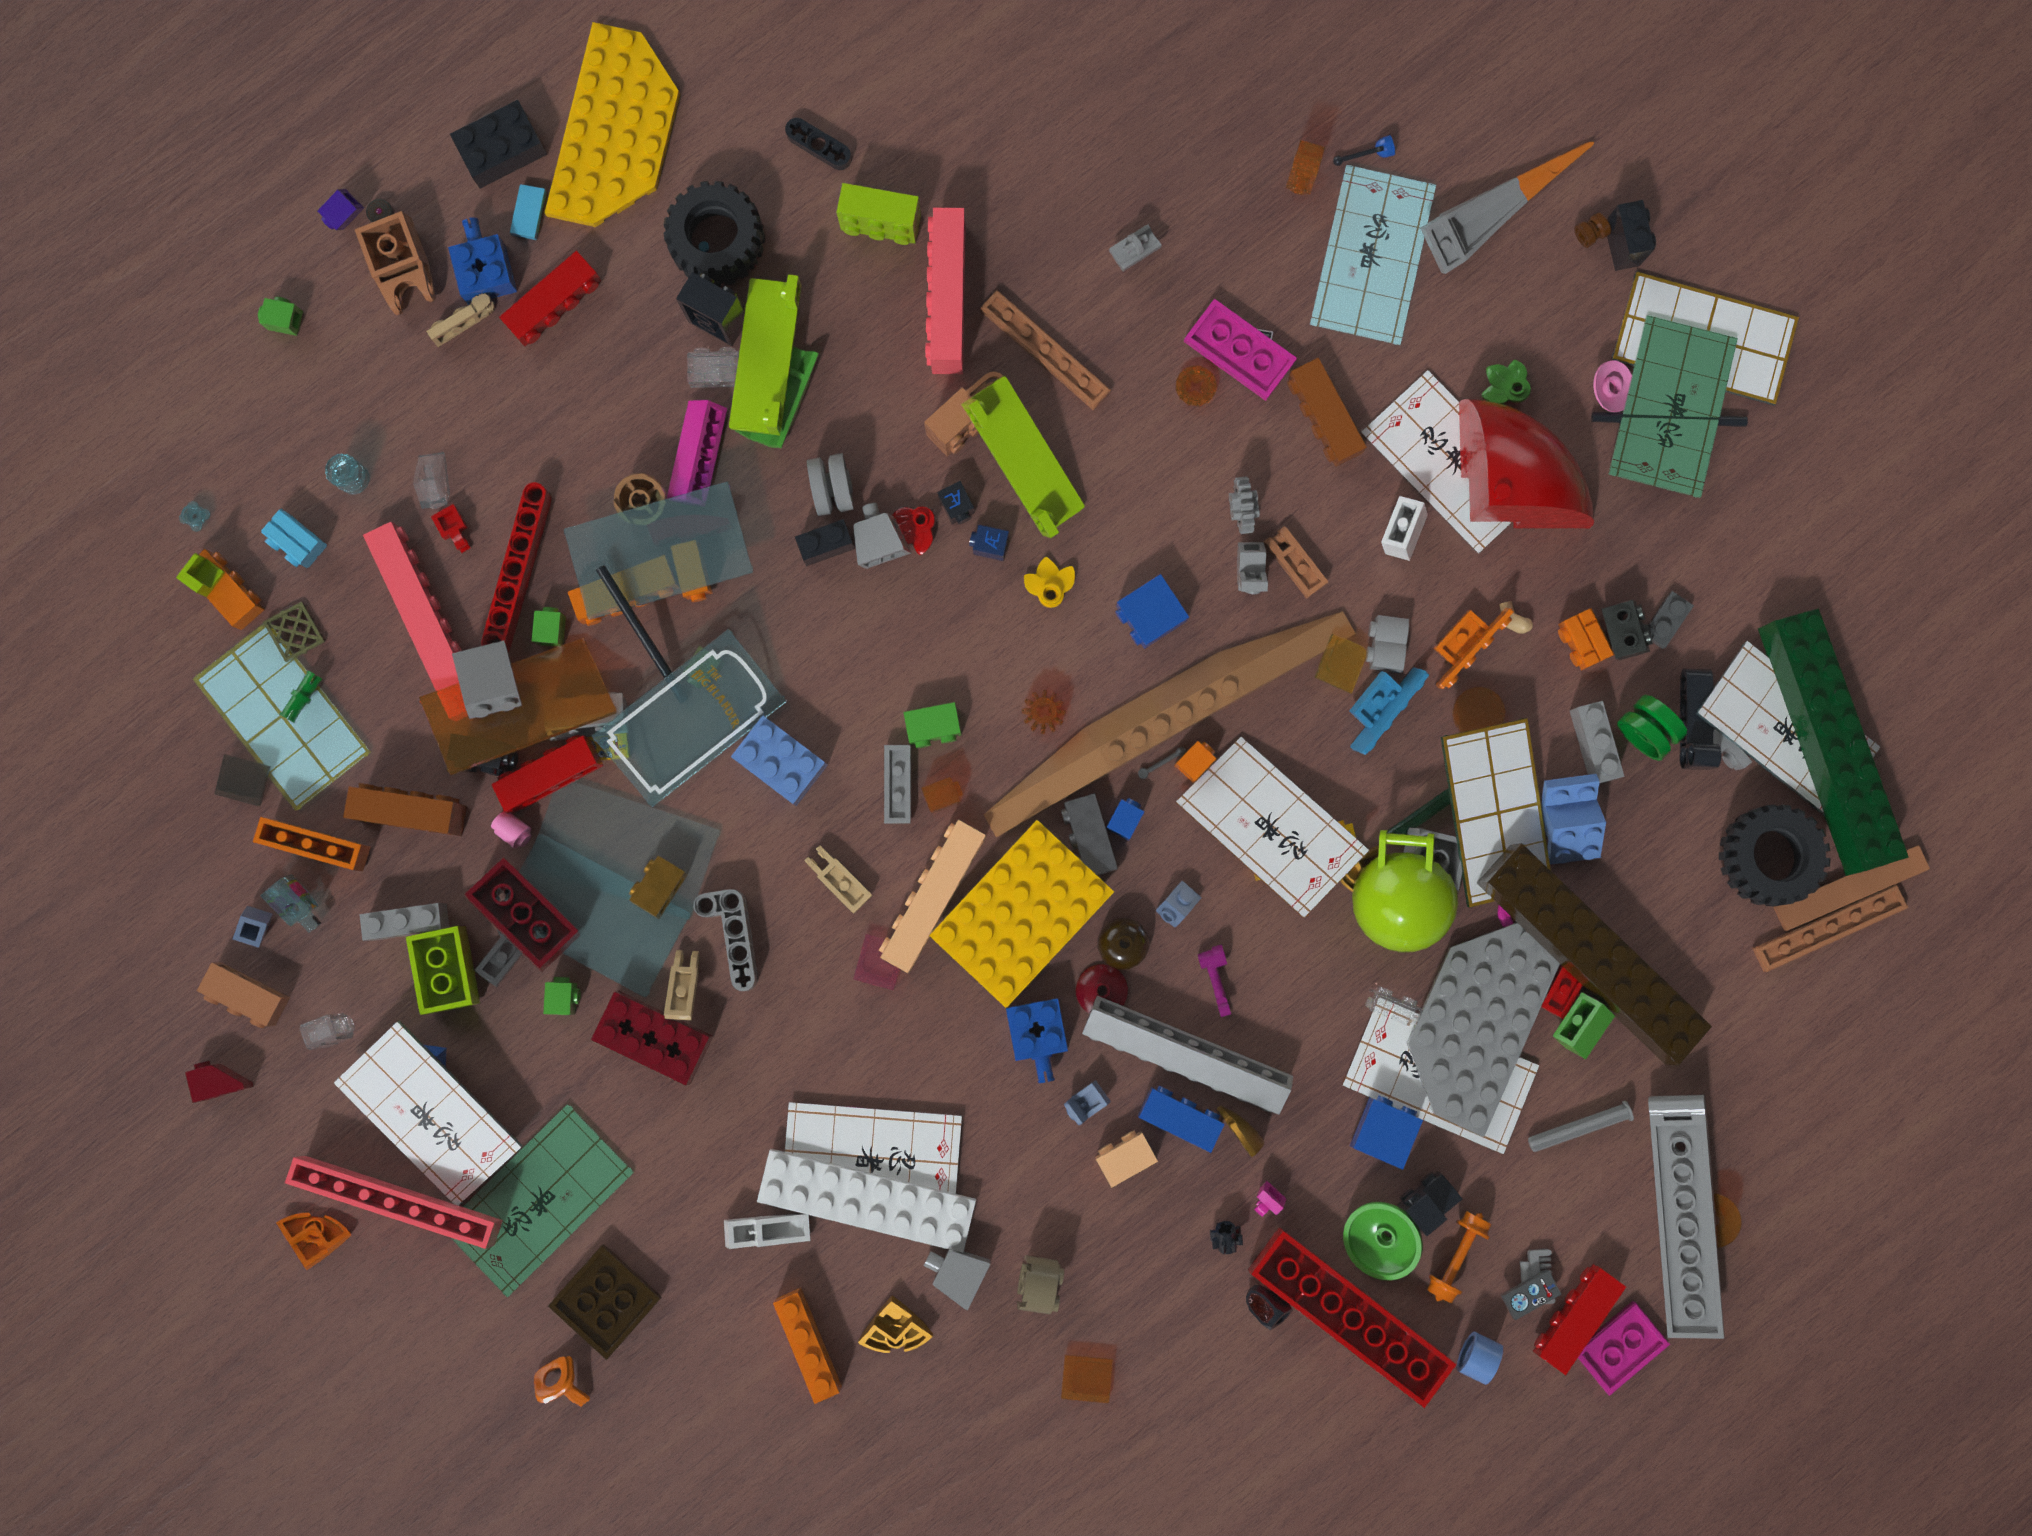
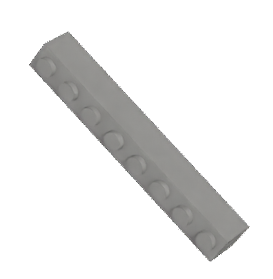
(1188, 1055)

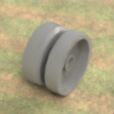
(832, 484)

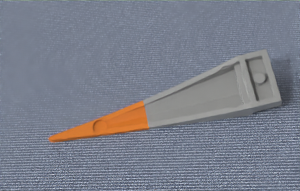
(1466, 227)

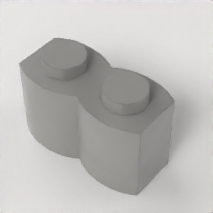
(1388, 643)

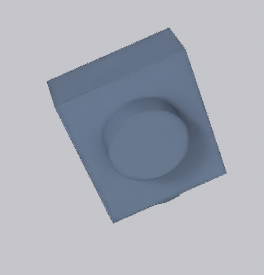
(1178, 904)
(1086, 1102)

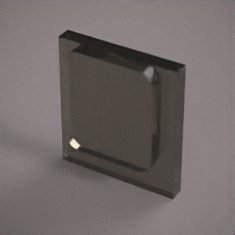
(242, 780)

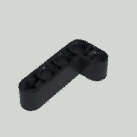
(1697, 747)

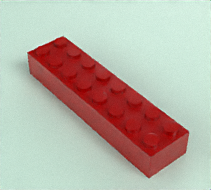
(1352, 1317)

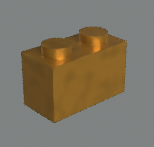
(657, 886)

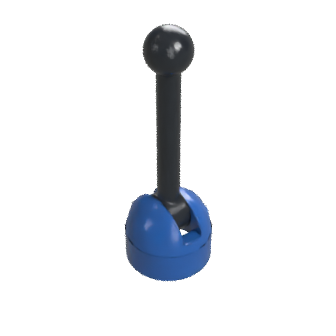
(1384, 148)

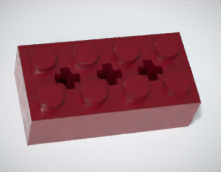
(523, 897)
(636, 1045)

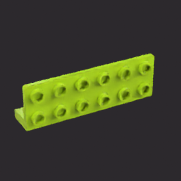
(765, 355)
(1023, 456)

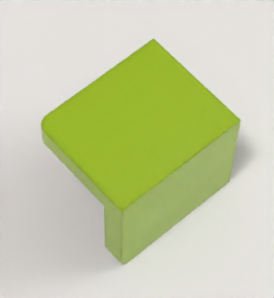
(200, 575)

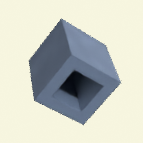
(252, 926)

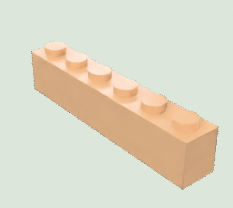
(933, 896)

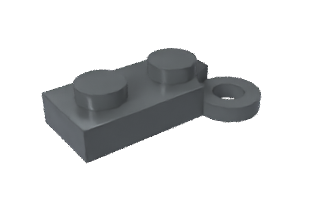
(1668, 619)
(498, 961)

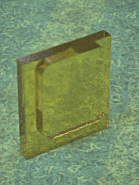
(1341, 663)

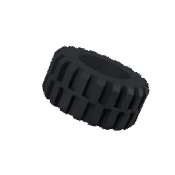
(708, 202)
(1807, 849)

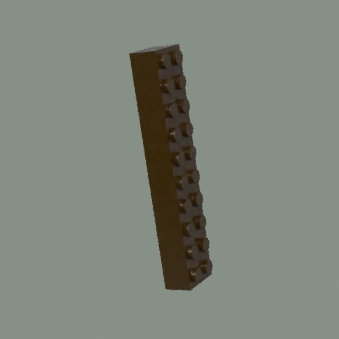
(1594, 954)

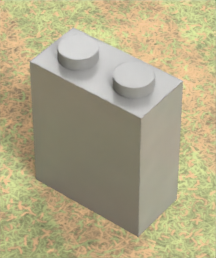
(486, 680)

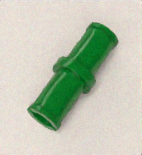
(301, 696)

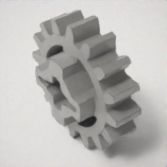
(1244, 505)

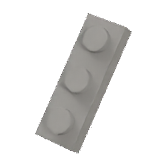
(897, 784)

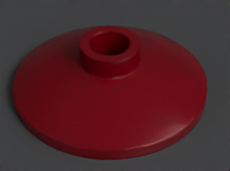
(1101, 975)

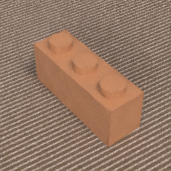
(242, 995)

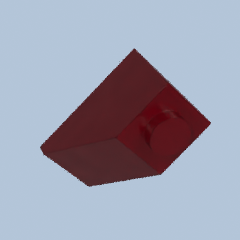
(214, 1081)

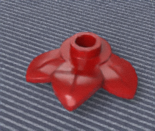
(915, 533)

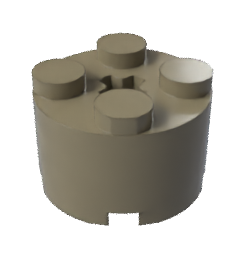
(1039, 1285)

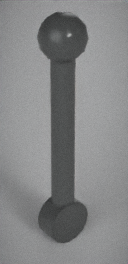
(1143, 773)

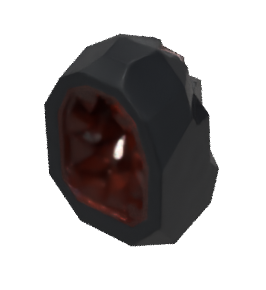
(1267, 1306)

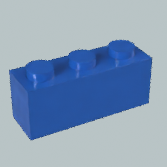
(1181, 1118)

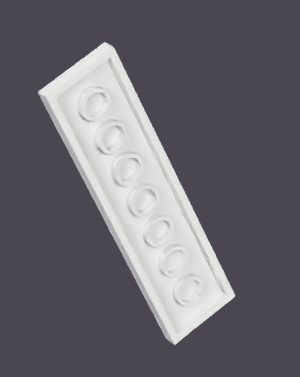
(866, 1200)

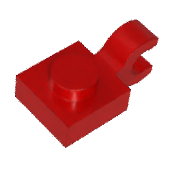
(450, 525)

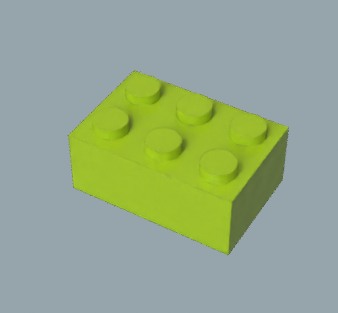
(878, 214)
(442, 970)

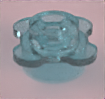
(187, 513)

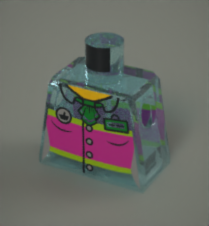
(283, 897)

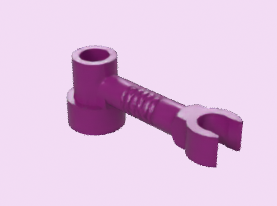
(1212, 960)

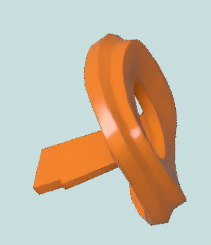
(564, 1385)

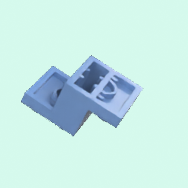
(1573, 819)

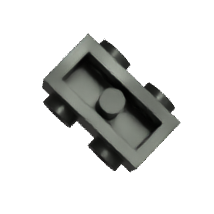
(1623, 631)

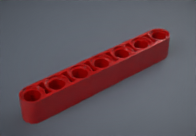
(515, 557)

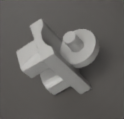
(1135, 247)

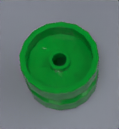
(1652, 727)

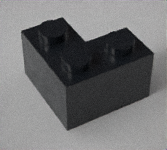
(1430, 1202)

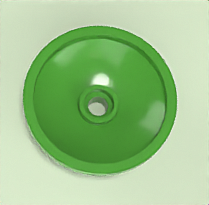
(1375, 1252)

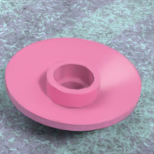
(1612, 385)

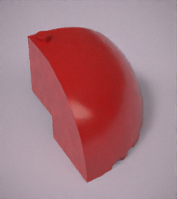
(1519, 470)

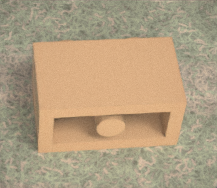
(1125, 1158)

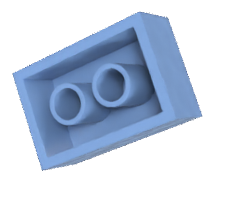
(779, 760)

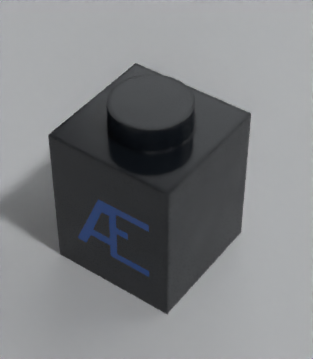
(956, 503)

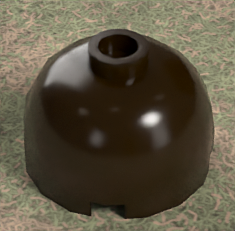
(1123, 943)

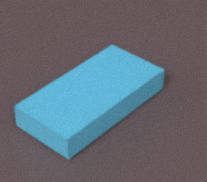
(528, 212)

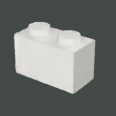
(1404, 528)

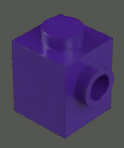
(340, 210)

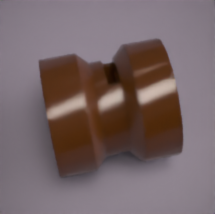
(1590, 231)

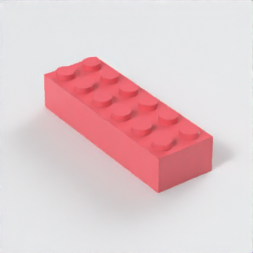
(947, 286)

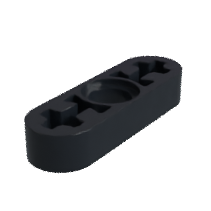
(799, 140)

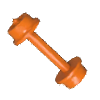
(1443, 1287)

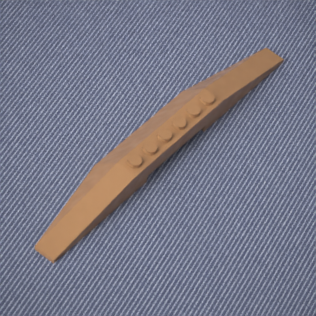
(1162, 715)

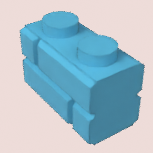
(293, 538)

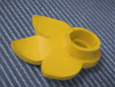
(1049, 579)

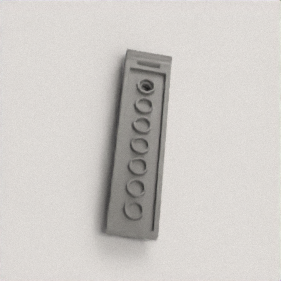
(1686, 1217)

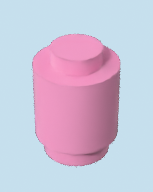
(511, 829)

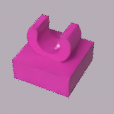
(1269, 1199)

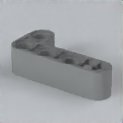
(733, 941)

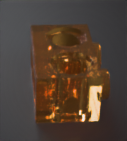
(1305, 167)

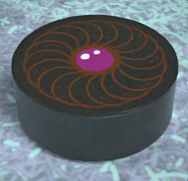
(378, 209)

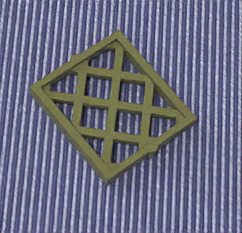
(284, 614)

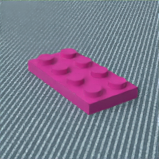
(1240, 349)

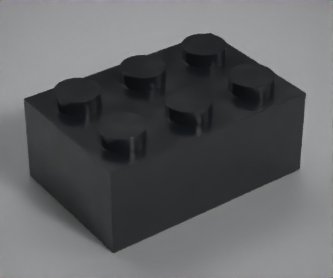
(498, 144)
(712, 308)

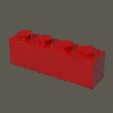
(550, 299)
(547, 774)
(1579, 1318)

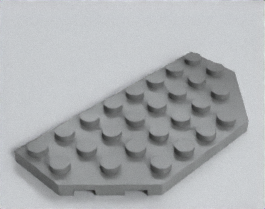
(1479, 1023)

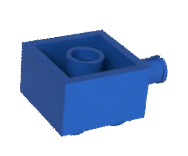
(479, 254)
(1038, 1048)

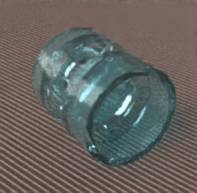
(347, 473)

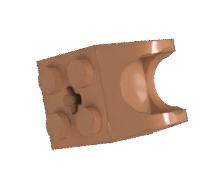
(403, 265)
(950, 423)

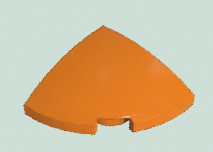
(312, 1236)

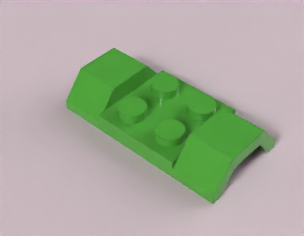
(799, 377)

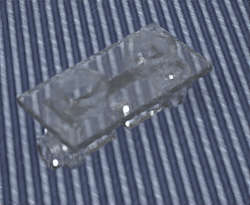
(1383, 1001)

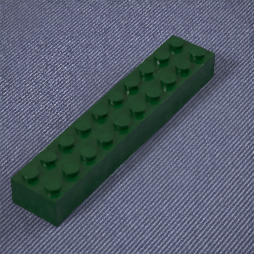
(1833, 742)

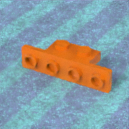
(1465, 641)

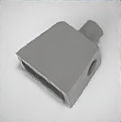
(878, 538)
(958, 1274)

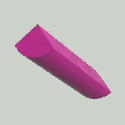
(697, 447)

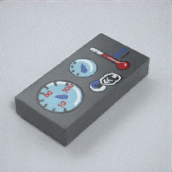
(1530, 1294)

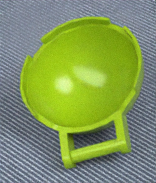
(1404, 897)

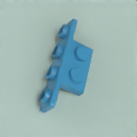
(1382, 704)

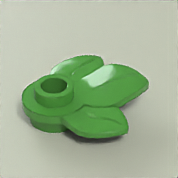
(1504, 380)

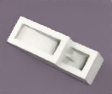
(766, 1230)

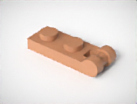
(1296, 562)

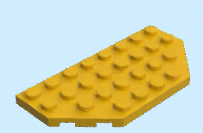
(613, 129)

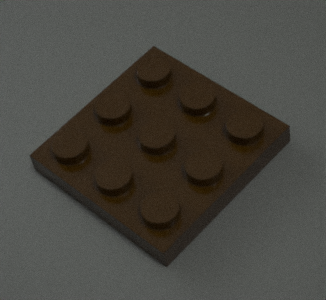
(604, 1301)

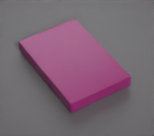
(1622, 1348)

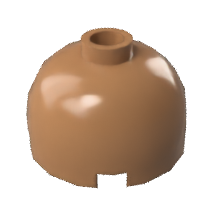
(637, 491)

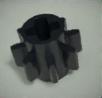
(1226, 1237)

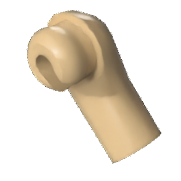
(1518, 624)

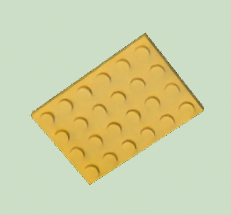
(1021, 913)

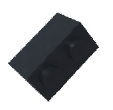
(824, 542)

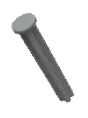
(1581, 1127)

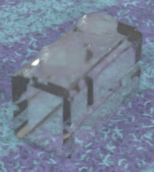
(712, 368)
(327, 1031)

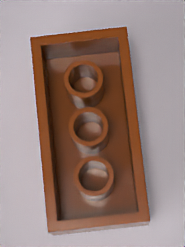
(402, 810)

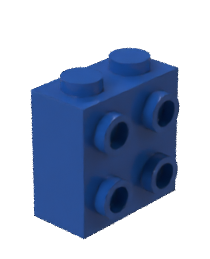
(1151, 612)
(1386, 1131)

